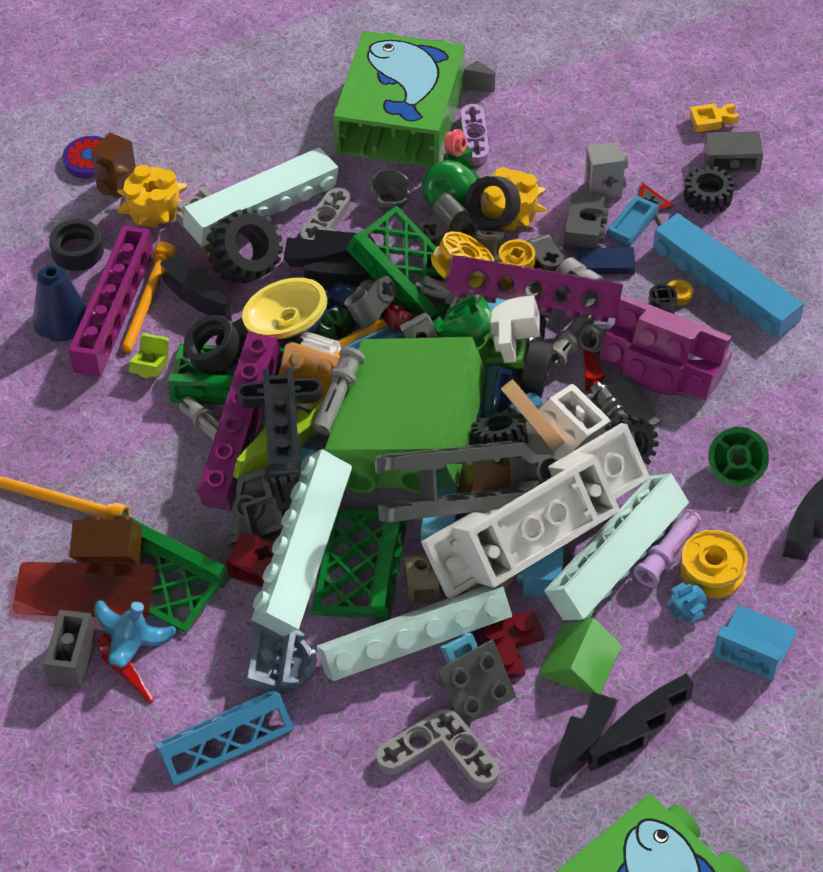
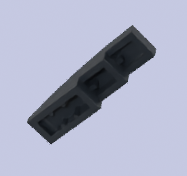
(634, 727)

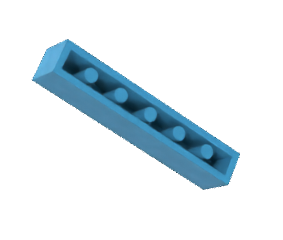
(728, 275)

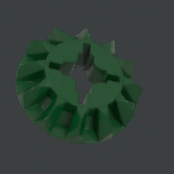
(336, 316)

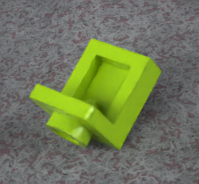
(151, 356)

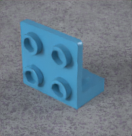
(754, 642)

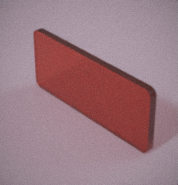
(76, 587)

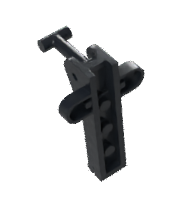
(279, 397)

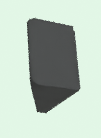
(479, 77)

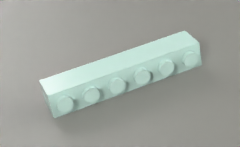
(267, 192)
(301, 543)
(616, 547)
(413, 631)

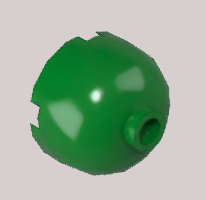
(446, 178)
(466, 319)
(738, 456)

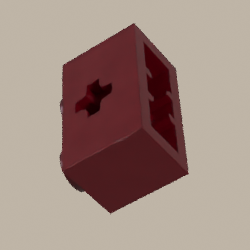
(249, 559)

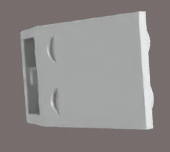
(574, 420)

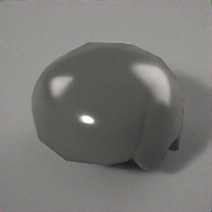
(389, 185)

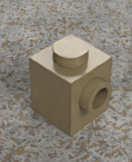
(421, 580)

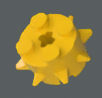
(529, 193)
(151, 196)

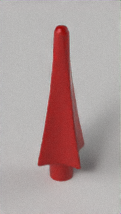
(592, 370)
(127, 672)

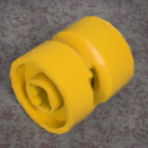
(516, 253)

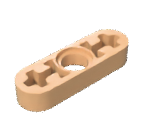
(532, 415)

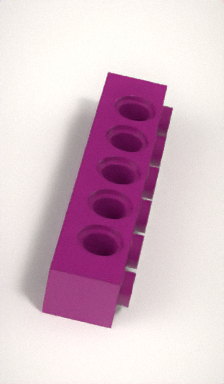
(606, 292)
(111, 301)
(237, 424)

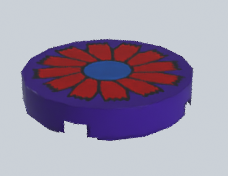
(78, 156)

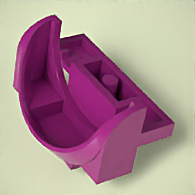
(662, 350)

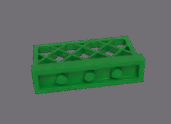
(379, 265)
(201, 385)
(189, 562)
(385, 570)

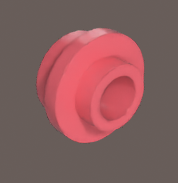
(455, 142)

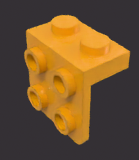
(309, 364)

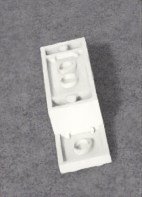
(542, 520)

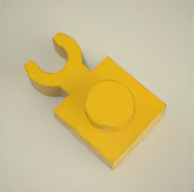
(710, 117)

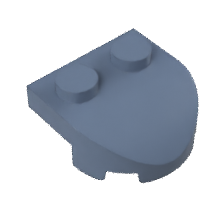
(278, 660)

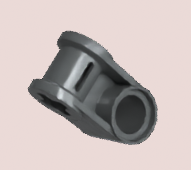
(491, 239)
(546, 253)
(371, 300)

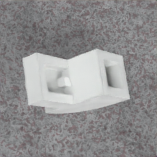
(512, 321)

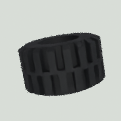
(261, 236)

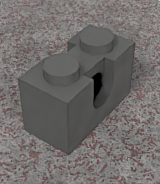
(585, 222)

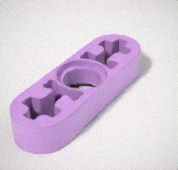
(475, 127)

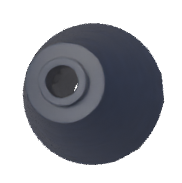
(57, 305)

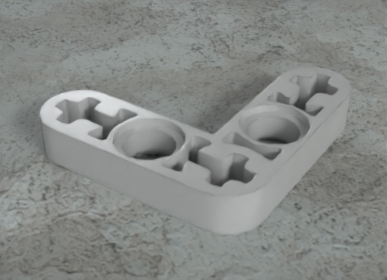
(326, 208)
(437, 738)

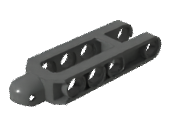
(526, 473)

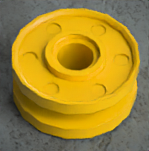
(462, 245)
(714, 548)

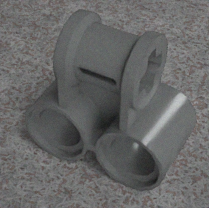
(448, 217)

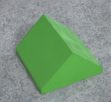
(581, 656)

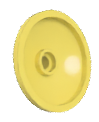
(285, 308)

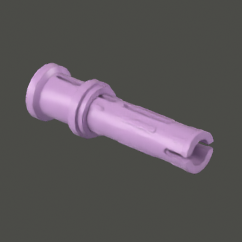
(661, 556)

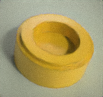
(684, 291)

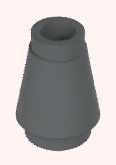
(592, 336)

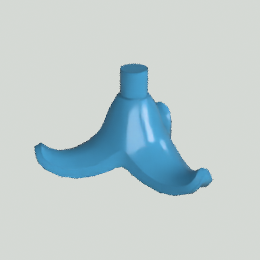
(129, 632)

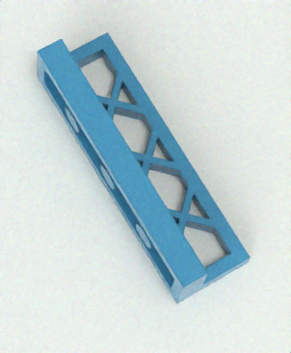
(219, 724)

